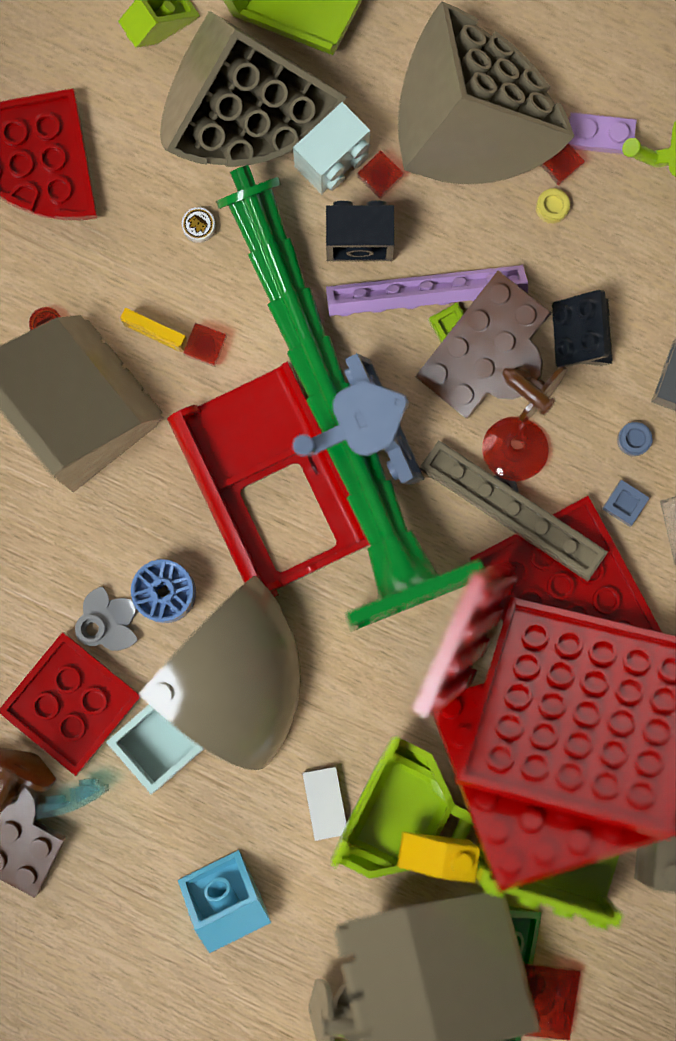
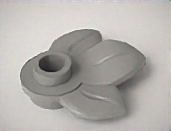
(111, 619)

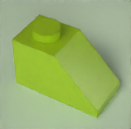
(156, 20)

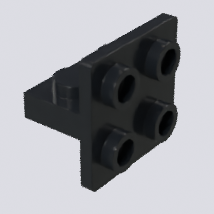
(582, 330)

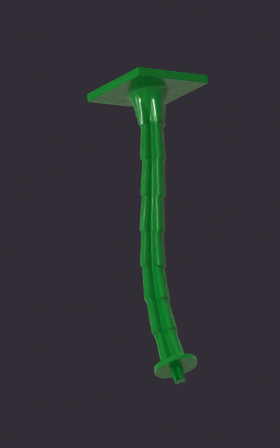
(397, 559)

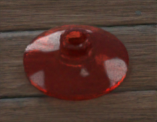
(511, 462)

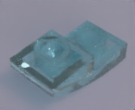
(80, 795)

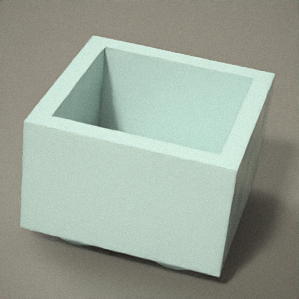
(332, 148)
(153, 748)

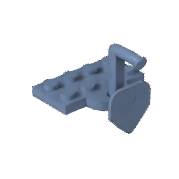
(368, 421)

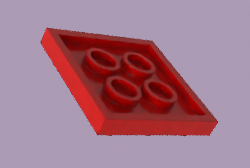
(69, 704)

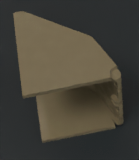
(72, 399)
(438, 972)

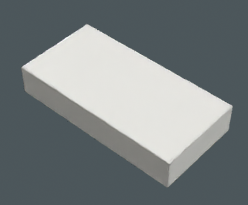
(325, 803)

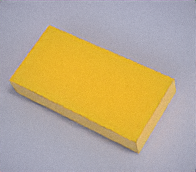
(153, 330)

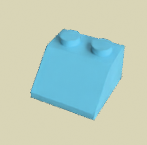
(223, 902)

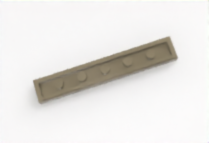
(513, 510)

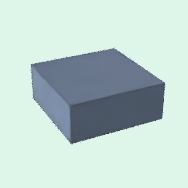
(625, 503)

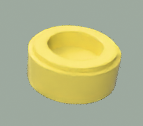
(552, 205)

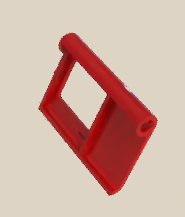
(250, 438)

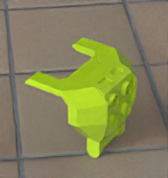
(399, 797)

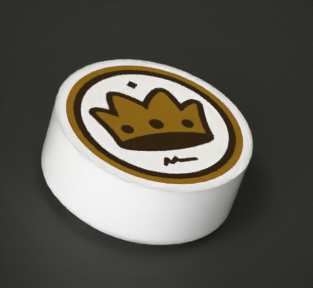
(198, 225)

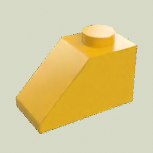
(439, 856)

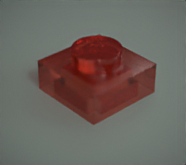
(563, 164)
(380, 174)
(205, 344)

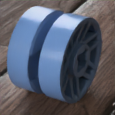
(154, 577)

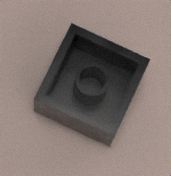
(359, 232)

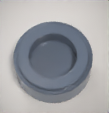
(634, 439)

